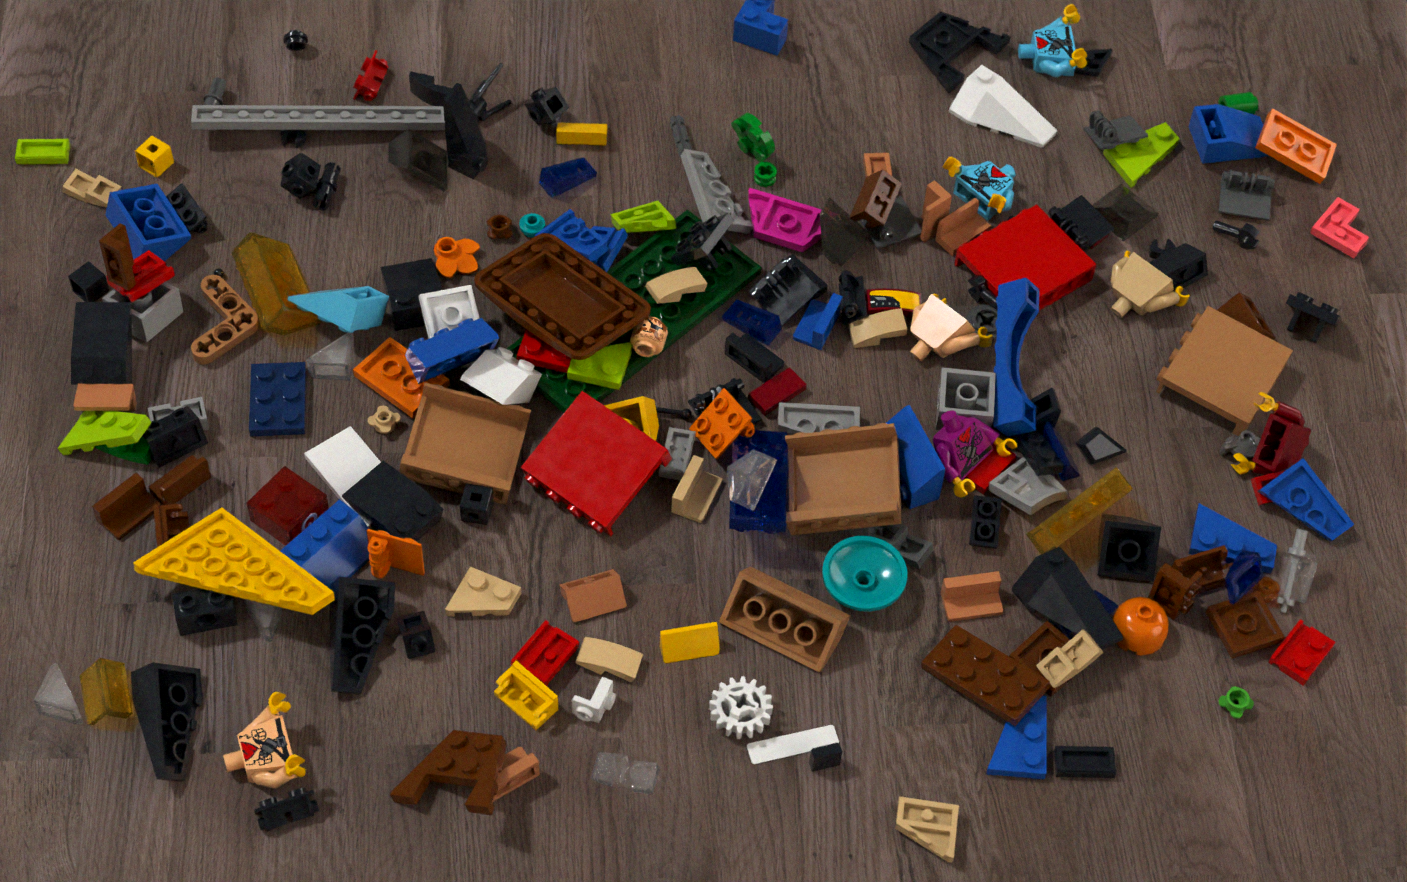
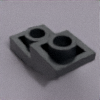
(425, 89)
(985, 522)

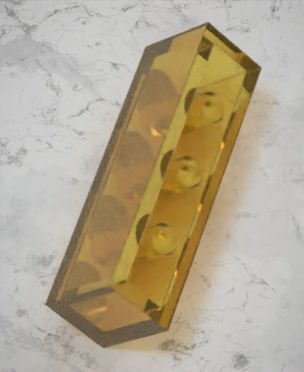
(1079, 511)

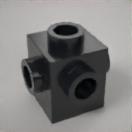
(546, 105)
(300, 175)

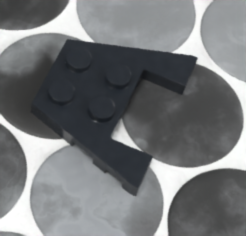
(945, 39)

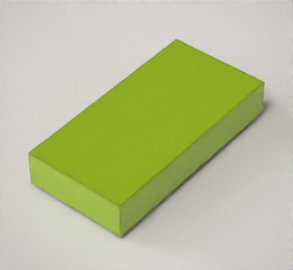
(42, 151)

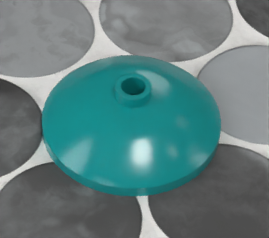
(866, 561)

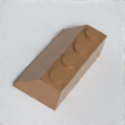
(784, 618)

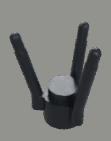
(479, 104)

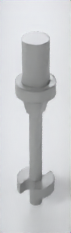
(1297, 552)

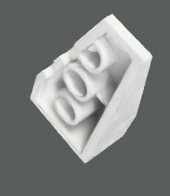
(995, 104)

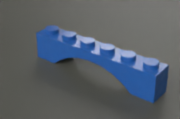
(1016, 310)

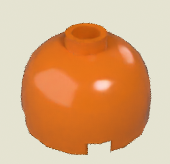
(1142, 625)

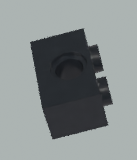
(203, 611)

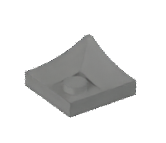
(1025, 489)

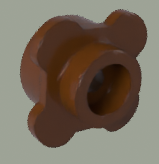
(499, 227)

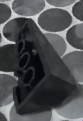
(463, 134)
(1063, 595)
(357, 629)
(166, 710)

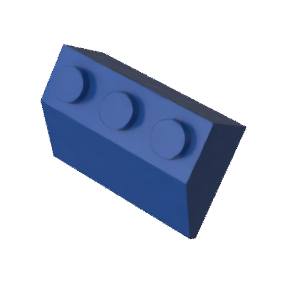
(148, 220)
(450, 349)
(918, 462)
(331, 545)

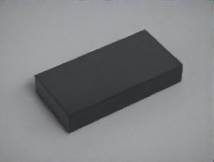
(1084, 761)

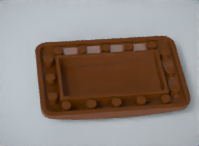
(561, 296)

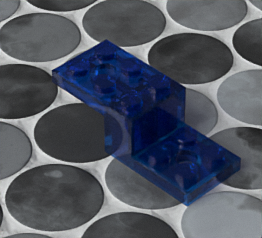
(771, 508)

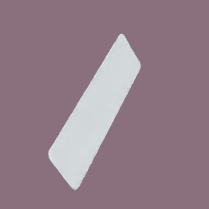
(791, 744)

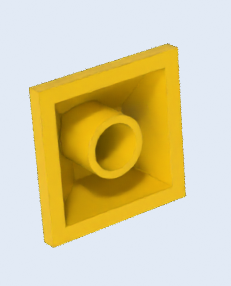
(640, 413)

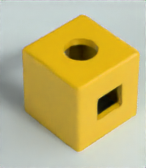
(154, 152)

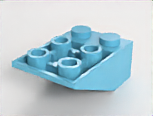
(347, 307)

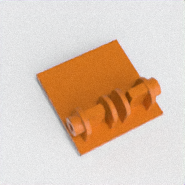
(722, 423)
(394, 552)

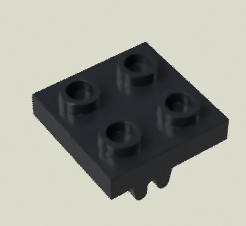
(701, 241)
(1304, 303)

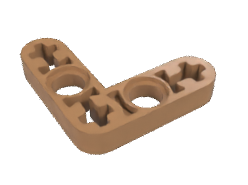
(232, 321)

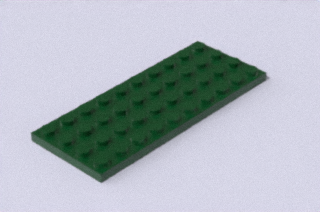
(634, 271)

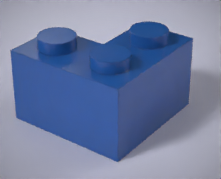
(759, 26)

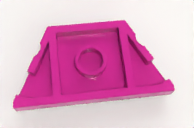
(784, 221)

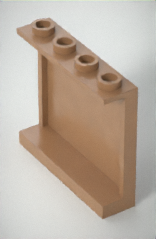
(1225, 367)
(464, 442)
(843, 479)

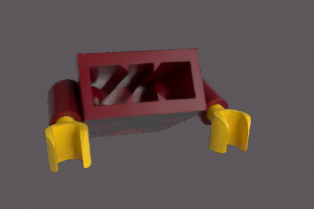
(1281, 440)

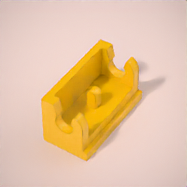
(526, 695)

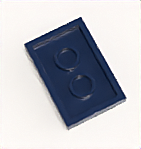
(277, 399)

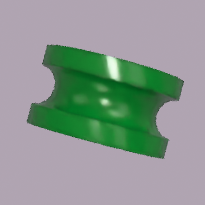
(765, 180)

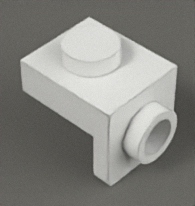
(601, 700)

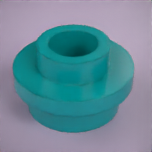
(531, 224)

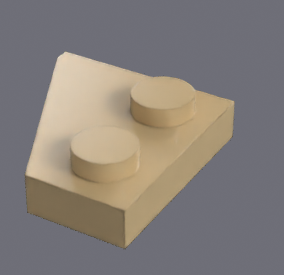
(483, 595)
(929, 824)

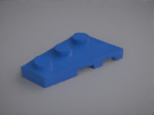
(1308, 500)
(1215, 530)
(1023, 747)

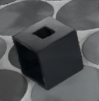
(88, 283)
(480, 507)

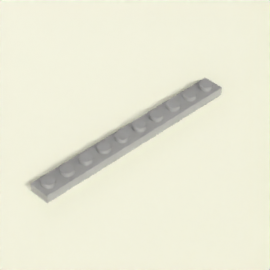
(316, 117)

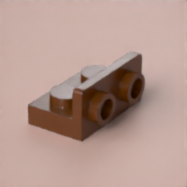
(1175, 591)

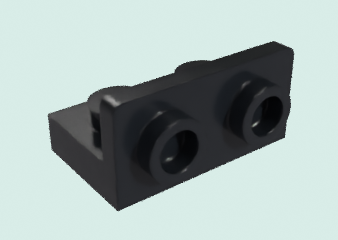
(174, 436)

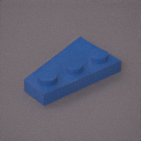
(577, 235)

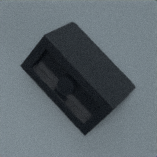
(1183, 265)
(752, 356)

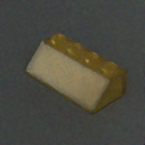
(270, 277)

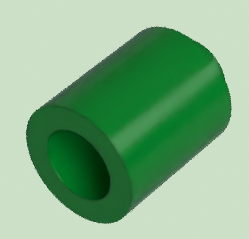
(1242, 101)

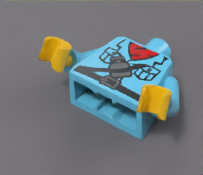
(1054, 48)
(984, 182)

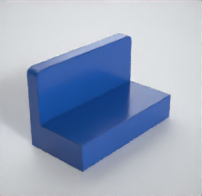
(818, 322)

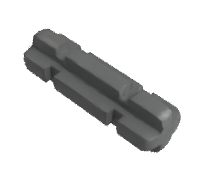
(680, 134)

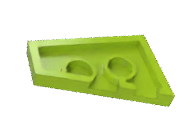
(1137, 158)
(106, 428)

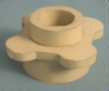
(384, 426)

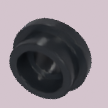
(295, 40)

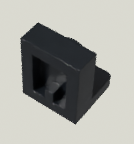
(416, 634)

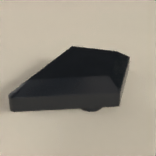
(1095, 62)
(1098, 446)

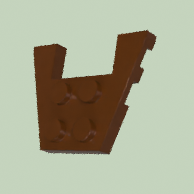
(458, 760)

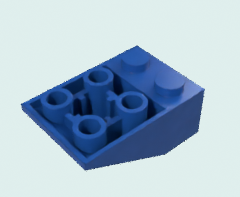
(1225, 133)

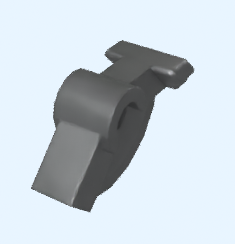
(1244, 444)

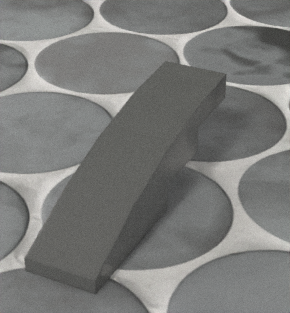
(912, 548)

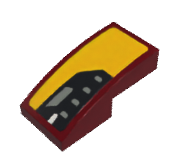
(888, 299)

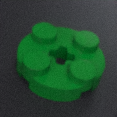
(752, 137)

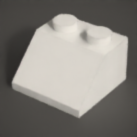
(502, 377)

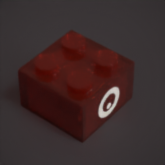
(286, 505)

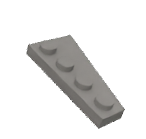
(709, 193)

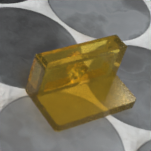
(105, 691)

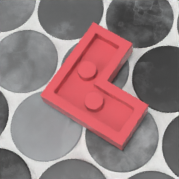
(1335, 229)

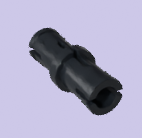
(326, 186)

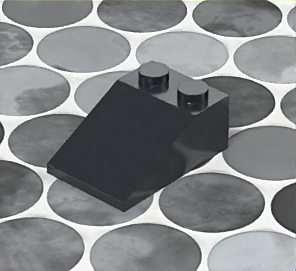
(404, 285)
(102, 343)
(393, 503)

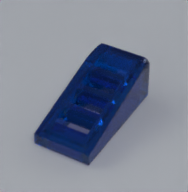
(557, 178)
(764, 332)
(1243, 575)

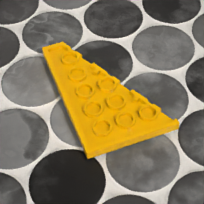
(237, 562)

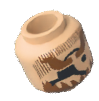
(649, 337)

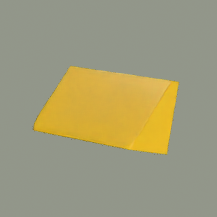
(581, 134)
(689, 642)

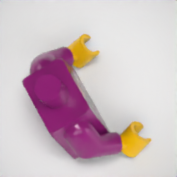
(963, 446)

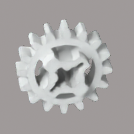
(741, 708)

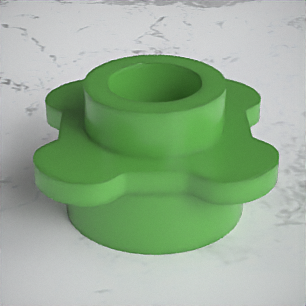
(1239, 695)

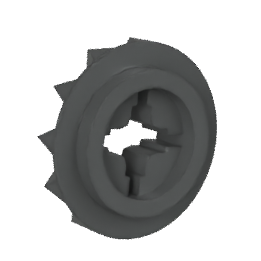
(983, 313)

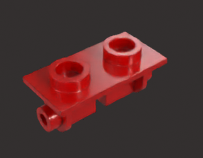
(365, 84)

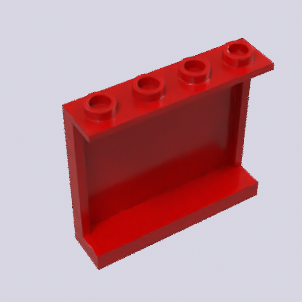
(1030, 249)
(594, 462)

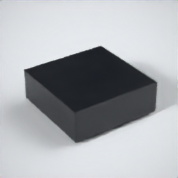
(825, 756)

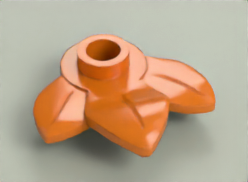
(456, 256)

